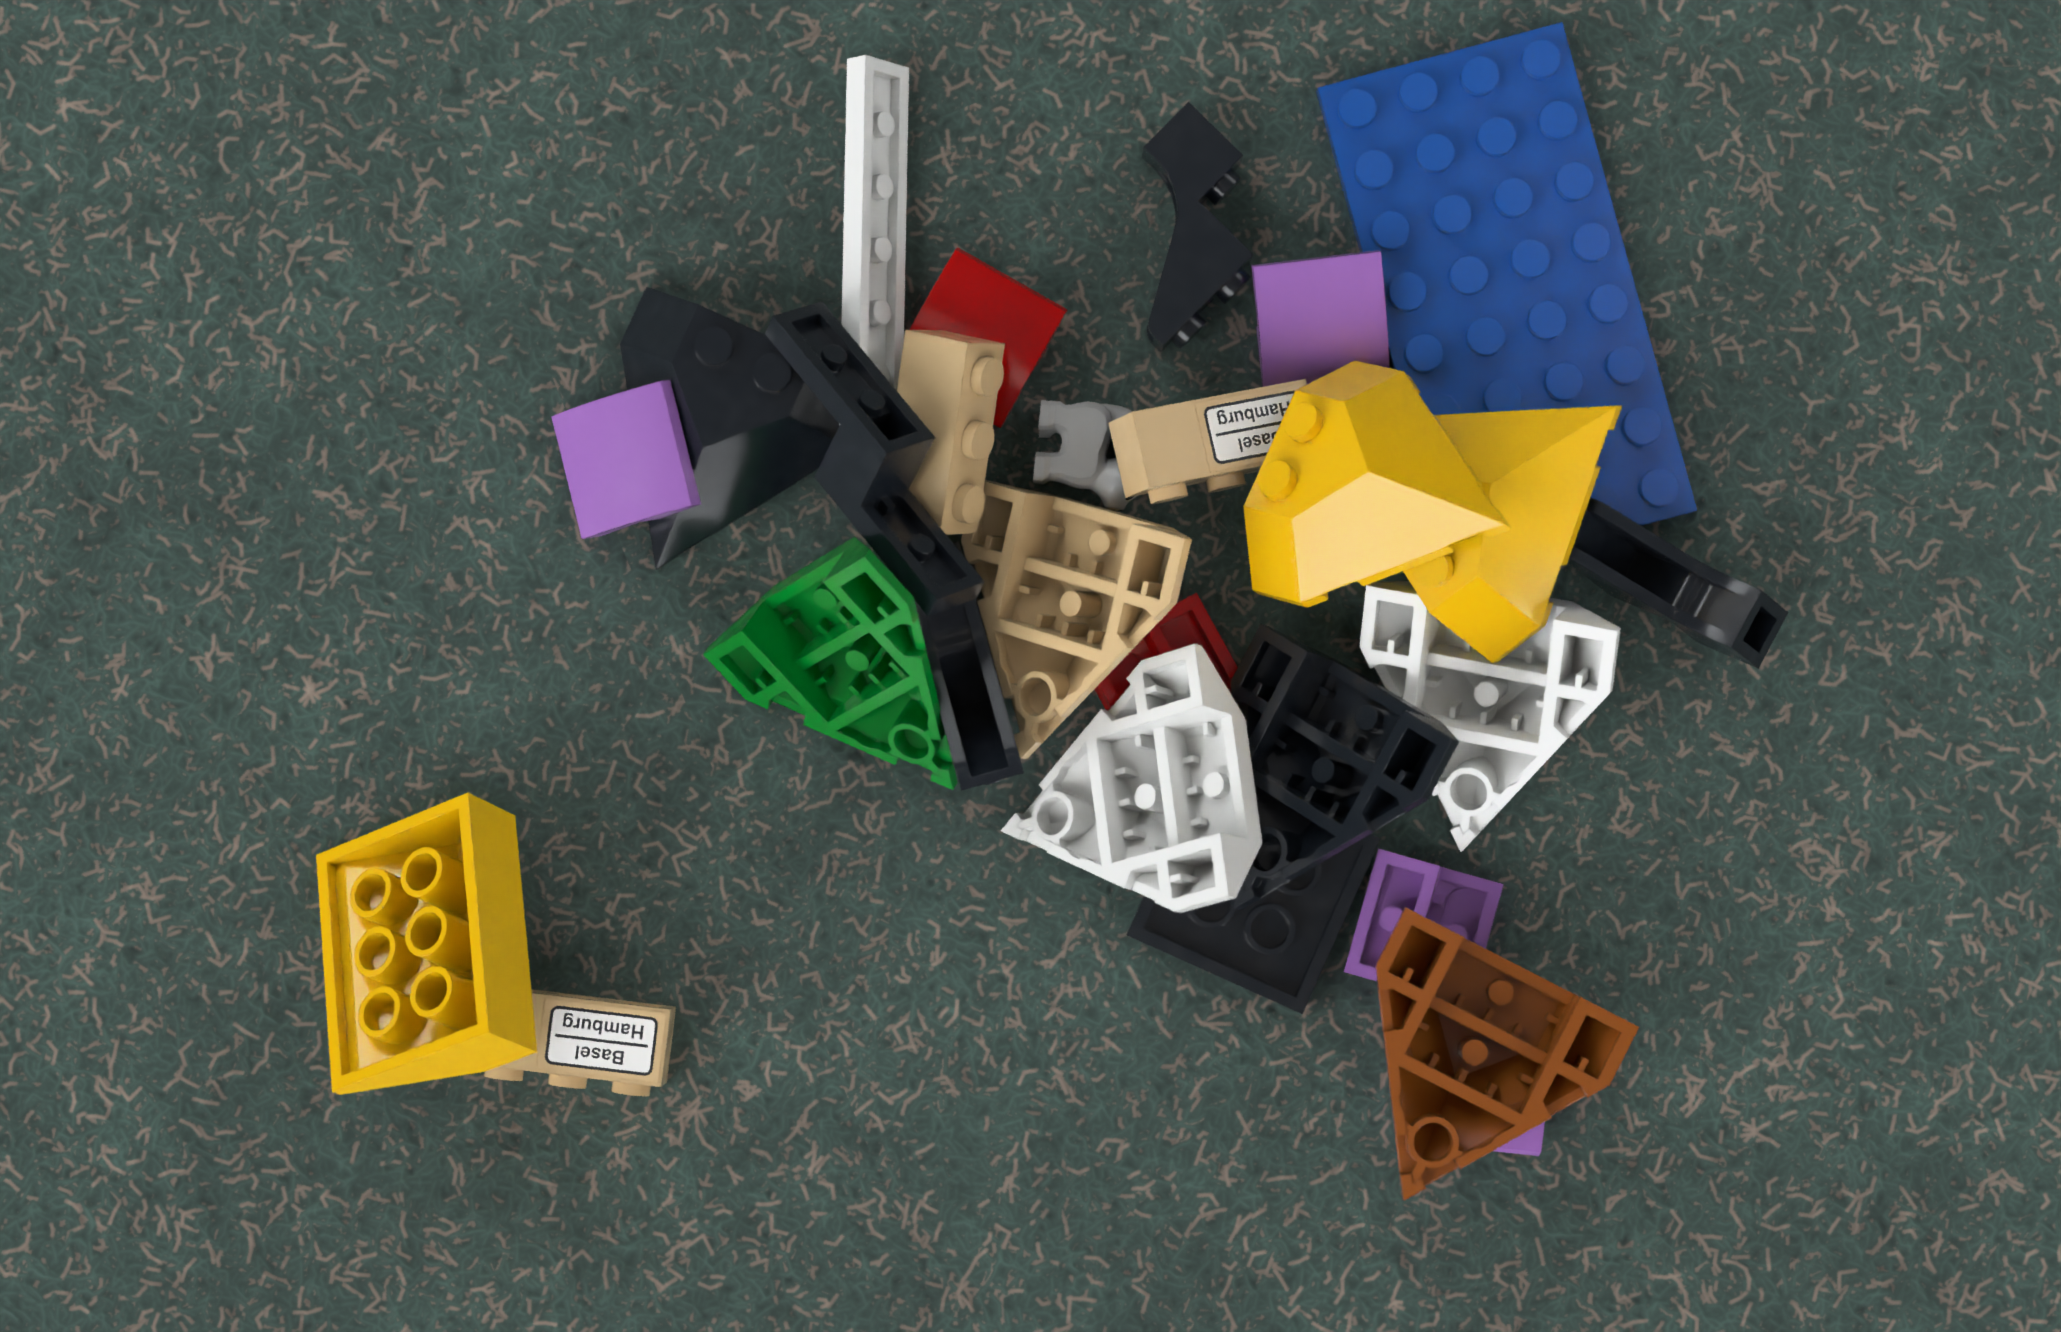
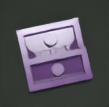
(1319, 315)
(626, 459)
(1438, 893)

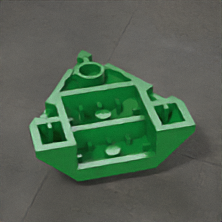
(844, 654)

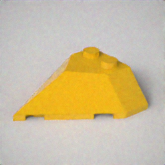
(1540, 478)
(1358, 488)

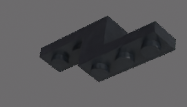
(874, 458)

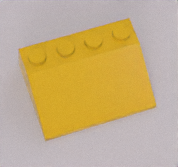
(425, 948)

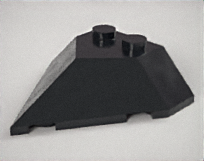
(740, 407)
(1326, 756)

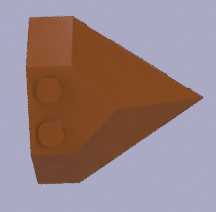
(1480, 1048)

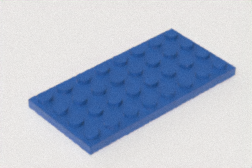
(1506, 250)

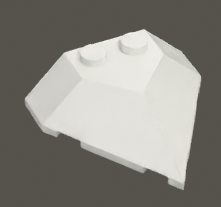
(1501, 712)
(1156, 789)

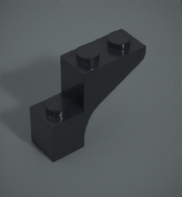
(1203, 253)
(1673, 585)
(969, 696)

